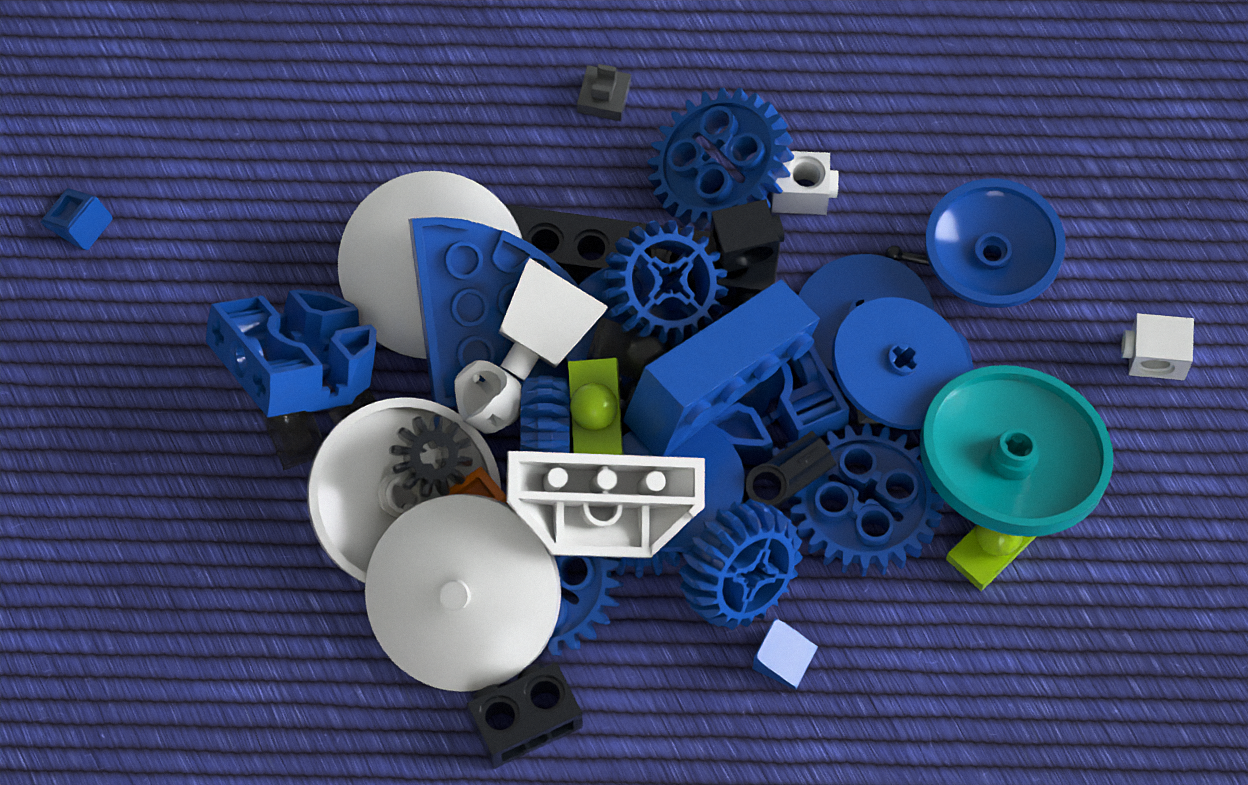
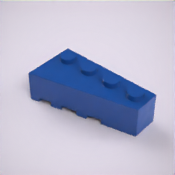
(718, 367)

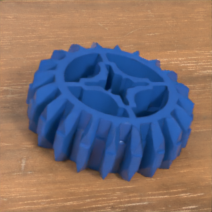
(649, 273)
(545, 415)
(740, 564)

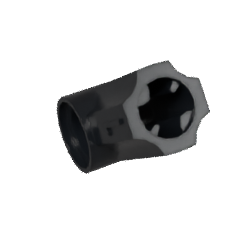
(792, 469)

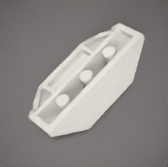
(604, 501)

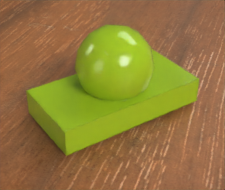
(595, 406)
(986, 554)

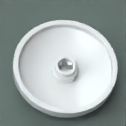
(377, 252)
(352, 483)
(462, 592)

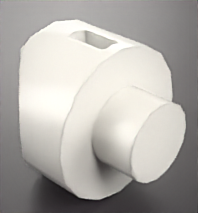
(489, 403)

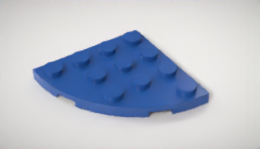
(464, 291)

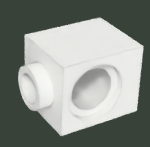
(801, 199)
(1159, 346)

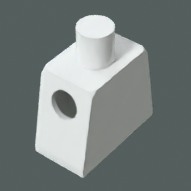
(545, 319)

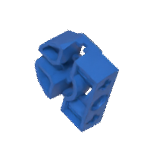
(303, 345)
(810, 408)

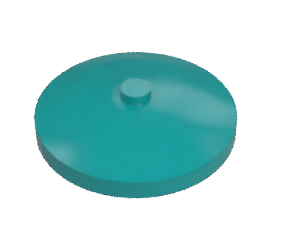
(1016, 450)

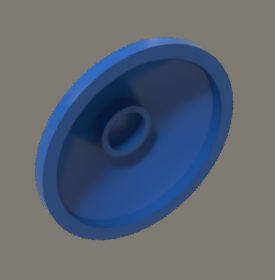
(1000, 220)

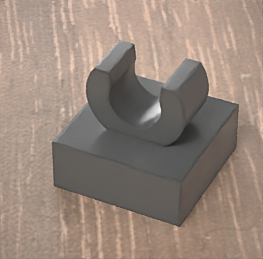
(604, 92)

